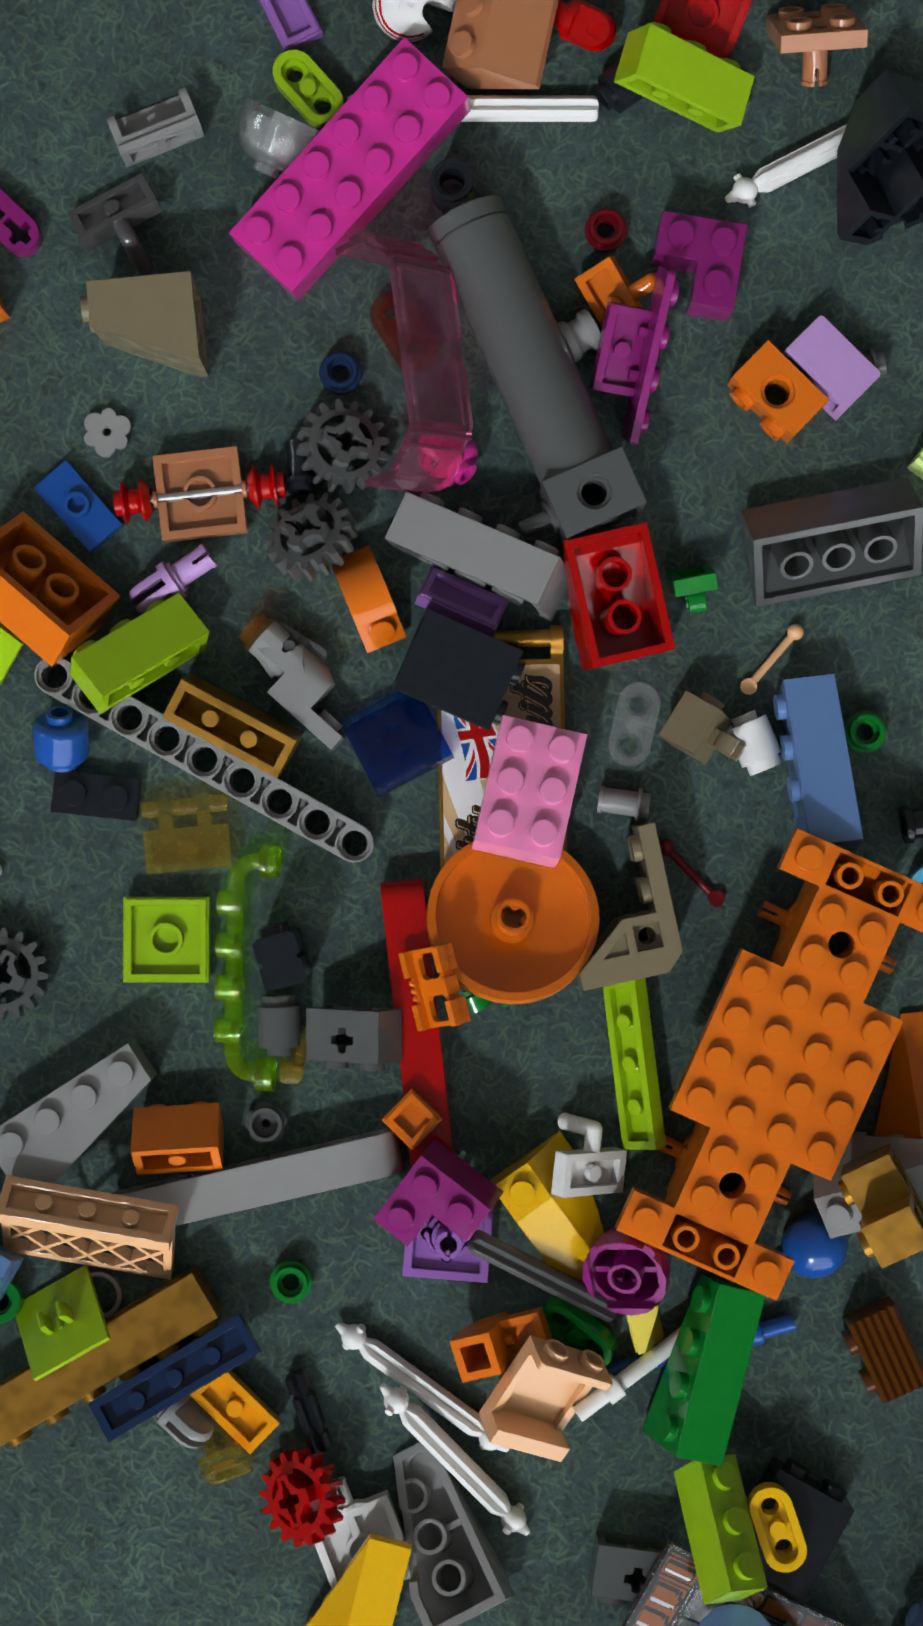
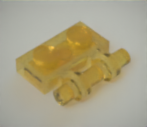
(186, 847)

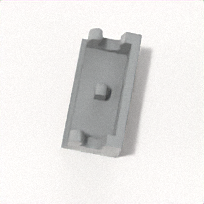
(156, 129)

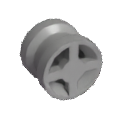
(580, 334)

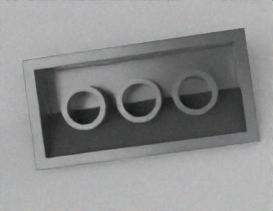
(833, 541)

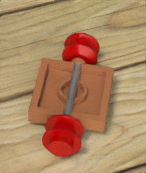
(199, 494)

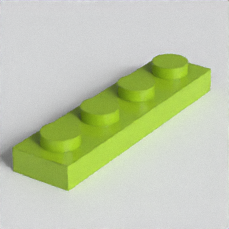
(634, 1065)

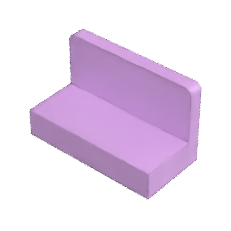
(832, 365)

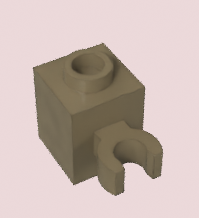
(700, 728)

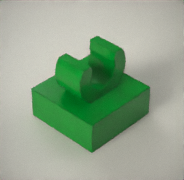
(692, 584)

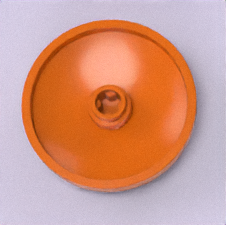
(513, 923)

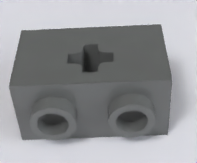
(354, 1035)
(615, 1559)

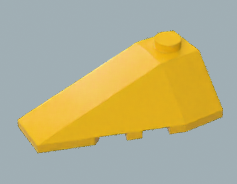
(555, 1225)
(369, 1586)

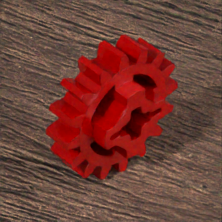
(302, 1497)

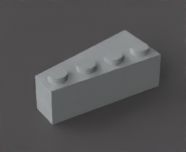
(480, 552)
(66, 1122)

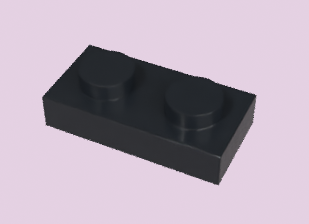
(96, 795)

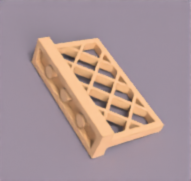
(78, 1213)

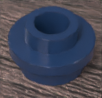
(336, 360)

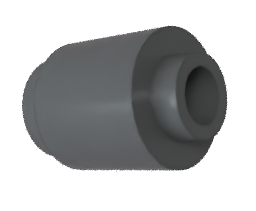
(278, 1024)

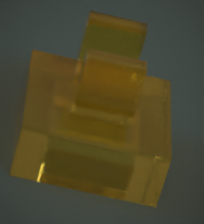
(225, 1464)

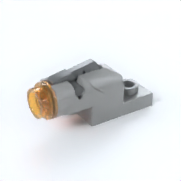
(300, 673)

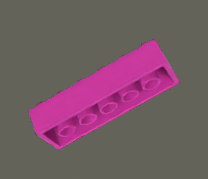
(351, 168)

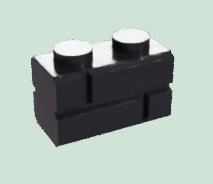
(281, 956)

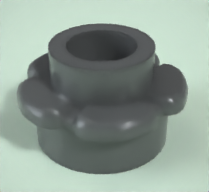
(264, 1134)

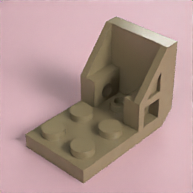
(618, 951)

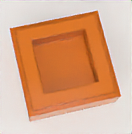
(412, 1118)

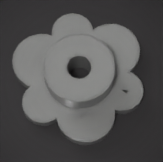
(98, 423)

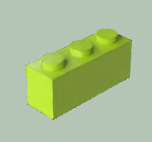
(684, 77)
(138, 652)
(720, 1531)

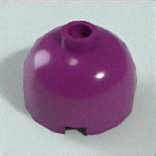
(626, 1273)

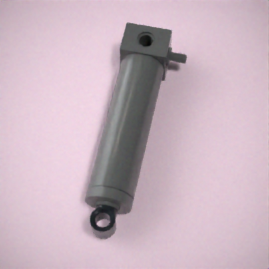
(530, 364)

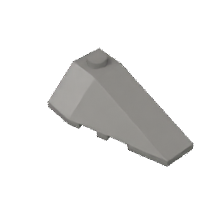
(451, 1558)

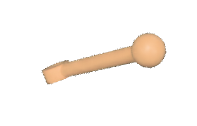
(749, 685)

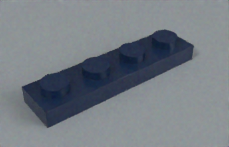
(174, 1377)

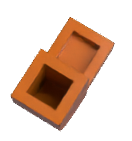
(368, 599)
(494, 1341)

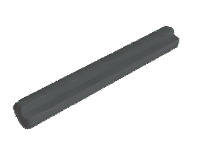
(538, 1274)

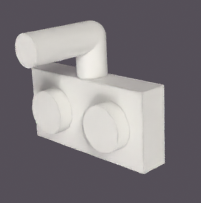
(587, 1169)

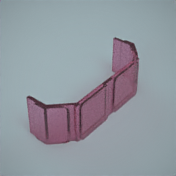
(430, 363)

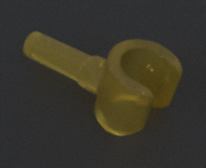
(293, 1071)

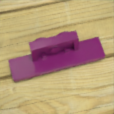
(630, 351)

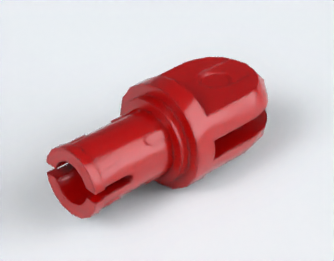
(585, 25)

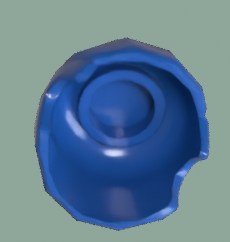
(811, 1246)

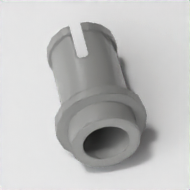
(624, 802)

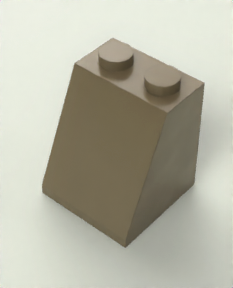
(150, 318)

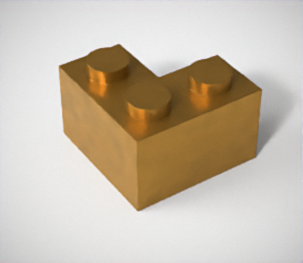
(888, 1205)

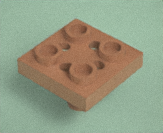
(814, 35)

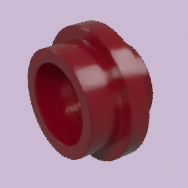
(605, 217)

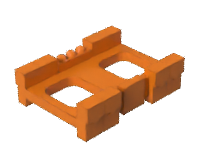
(426, 988)

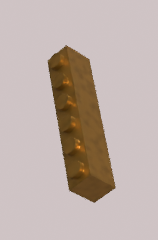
(136, 1333)

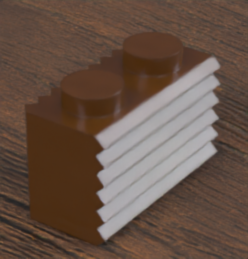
(884, 1349)

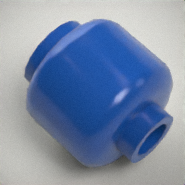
(61, 739)

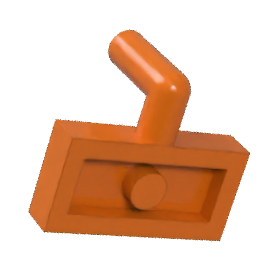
(608, 283)

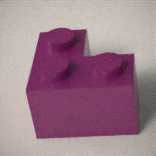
(707, 250)
(439, 1187)

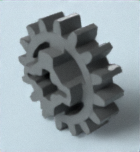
(324, 446)
(311, 537)
(21, 981)

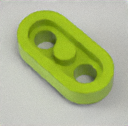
(310, 90)

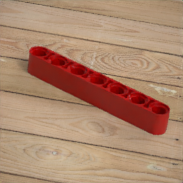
(421, 1050)

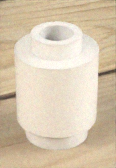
(759, 740)

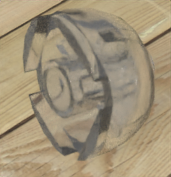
(272, 137)

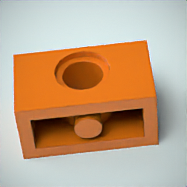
(772, 369)

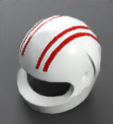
(405, 17)

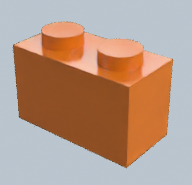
(177, 1138)

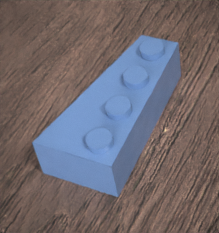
(818, 760)

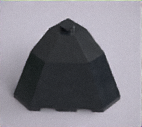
(881, 160)

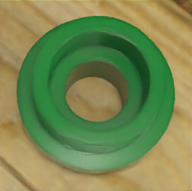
(877, 728)
(287, 1294)

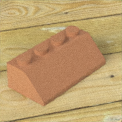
(499, 43)

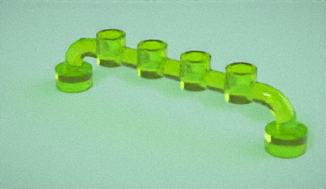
(232, 985)

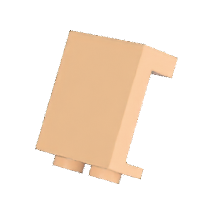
(538, 1396)

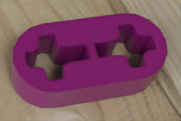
(22, 220)

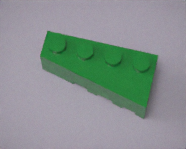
(705, 1372)

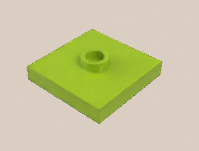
(166, 939)

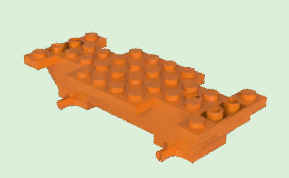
(780, 1066)

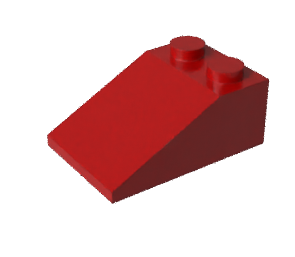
(616, 597)

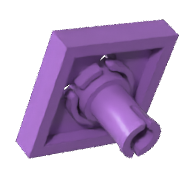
(425, 1255)

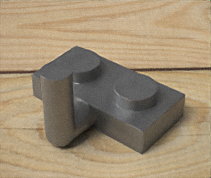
(115, 215)

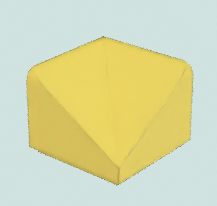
(645, 1330)

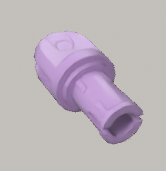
(174, 576)

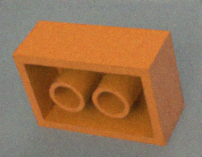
(48, 591)

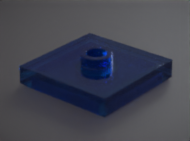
(396, 741)

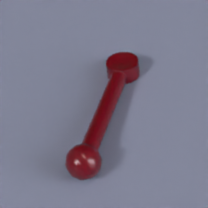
(714, 897)

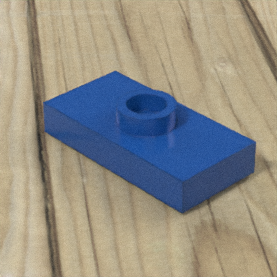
(78, 506)

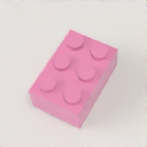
(529, 791)

